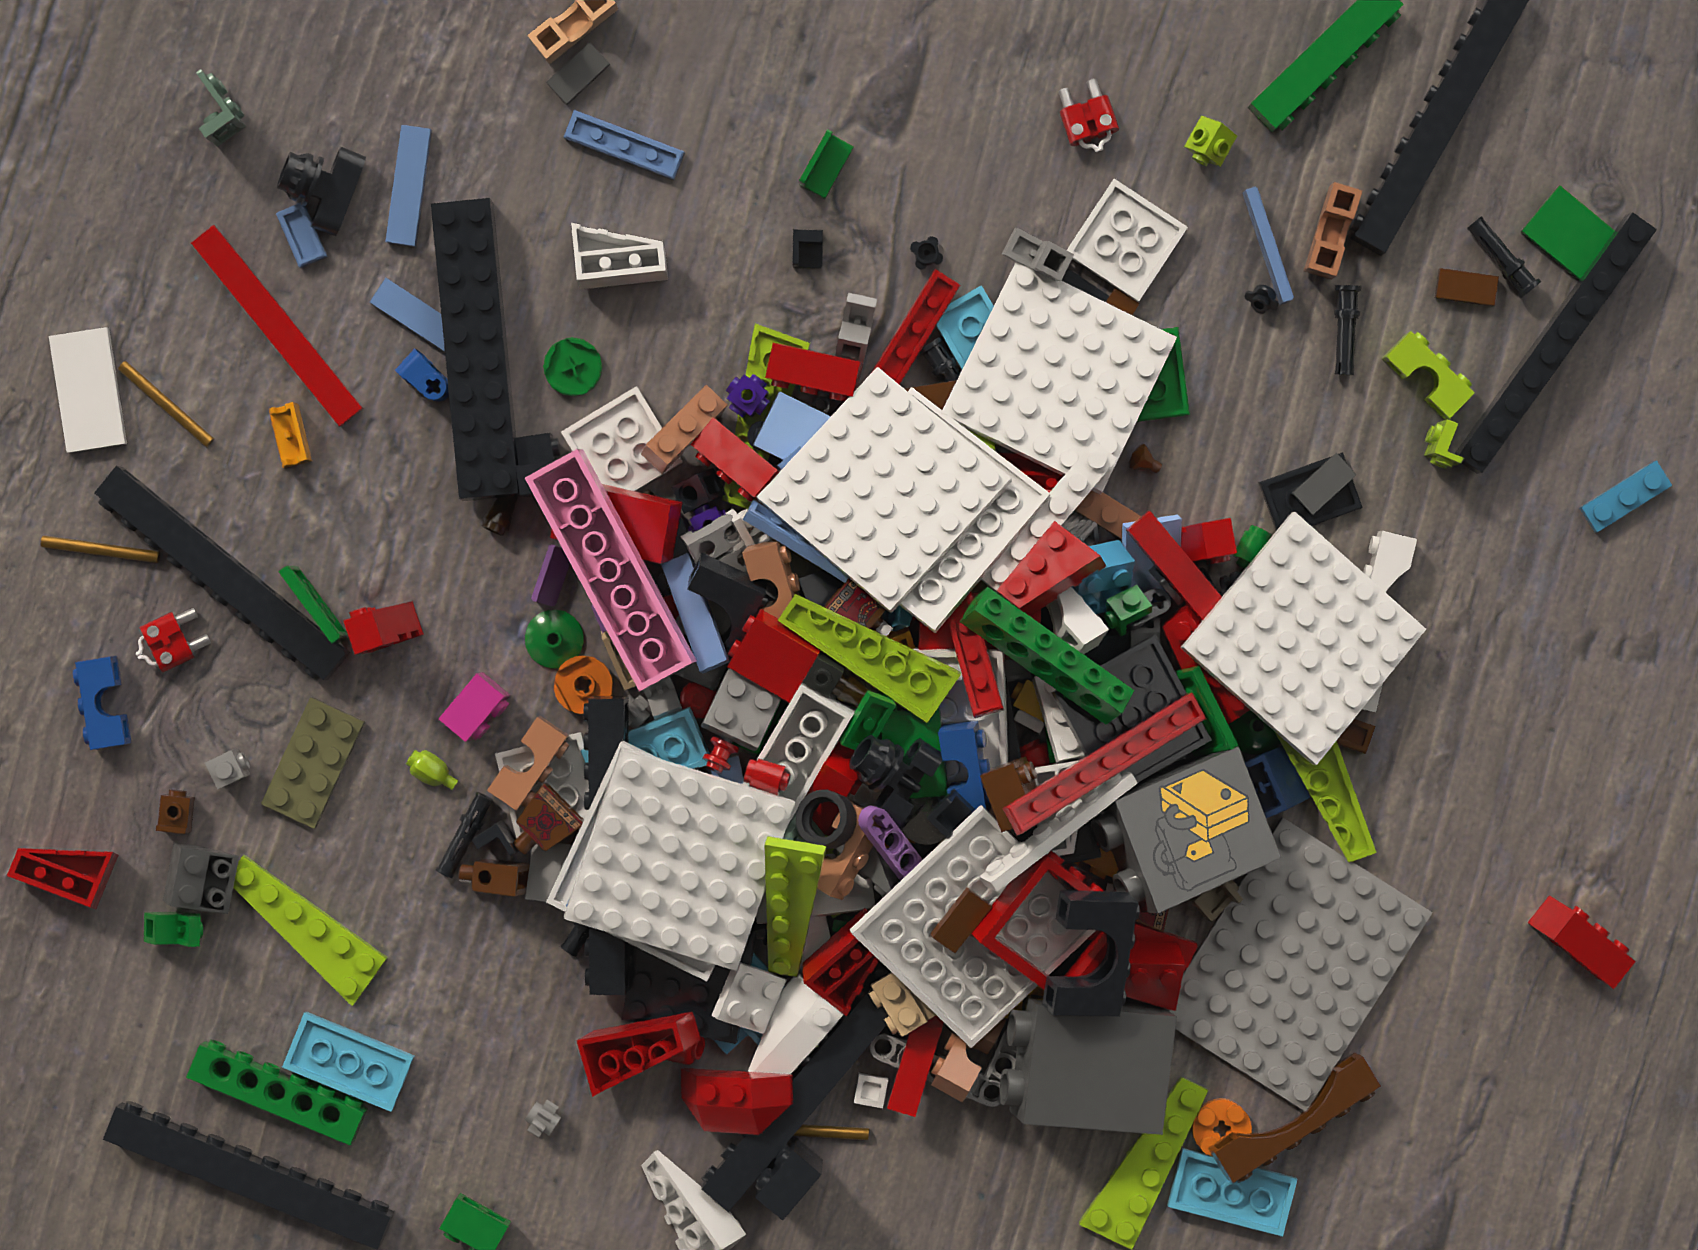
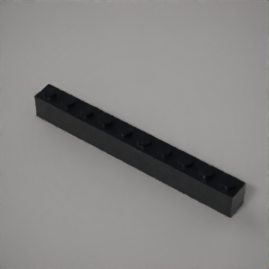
(1436, 123)
(1555, 342)
(221, 572)
(606, 729)
(811, 1084)
(249, 1175)

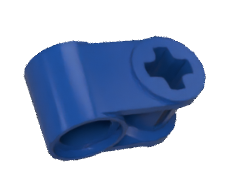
(421, 373)

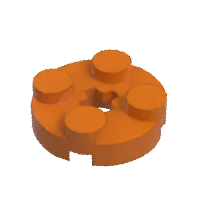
(567, 680)
(1209, 1117)

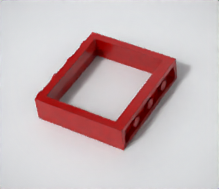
(1009, 902)

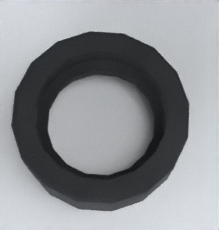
(810, 804)

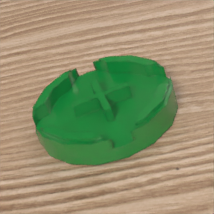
(573, 366)

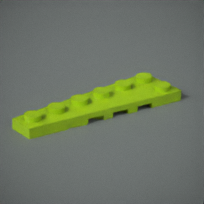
(757, 364)
(889, 666)
(1335, 799)
(791, 888)
(323, 942)
(1134, 1186)

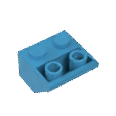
(1111, 579)

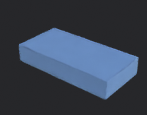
(301, 237)

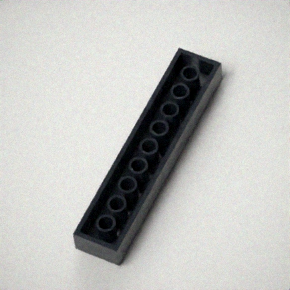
(475, 348)

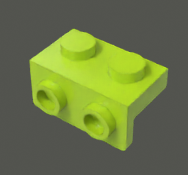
(1439, 440)

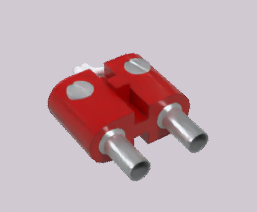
(1088, 119)
(168, 640)

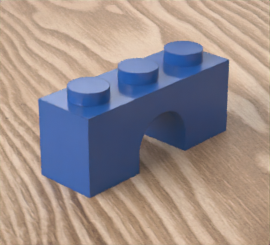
(93, 679)
(964, 744)

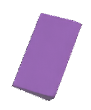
(551, 576)

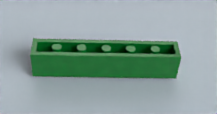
(1321, 59)

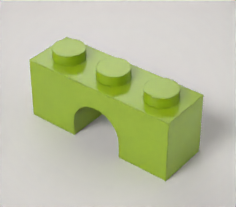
(1449, 389)

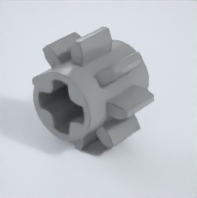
(637, 711)
(542, 1118)

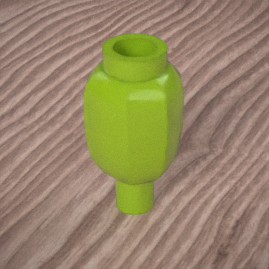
(430, 769)

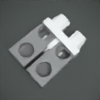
(724, 539)

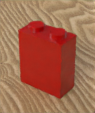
(772, 655)

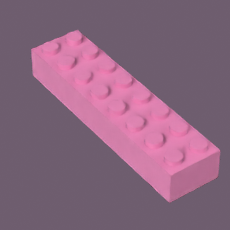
(610, 569)

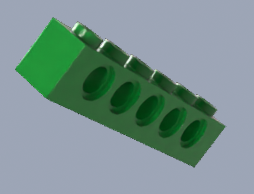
(1047, 656)
(205, 1071)

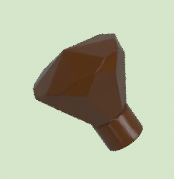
(1142, 460)

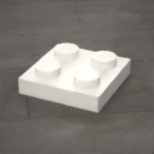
(749, 997)

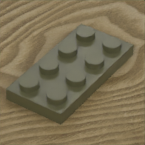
(313, 762)

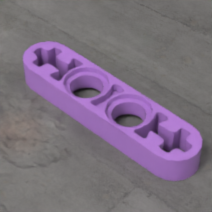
(878, 835)

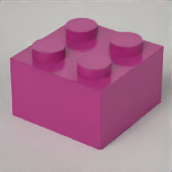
(475, 707)

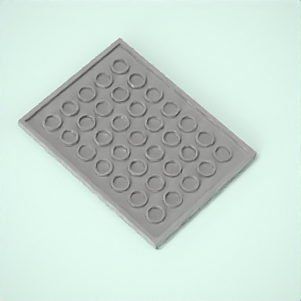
(1296, 965)

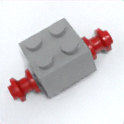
(739, 715)

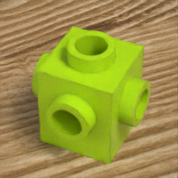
(1210, 142)

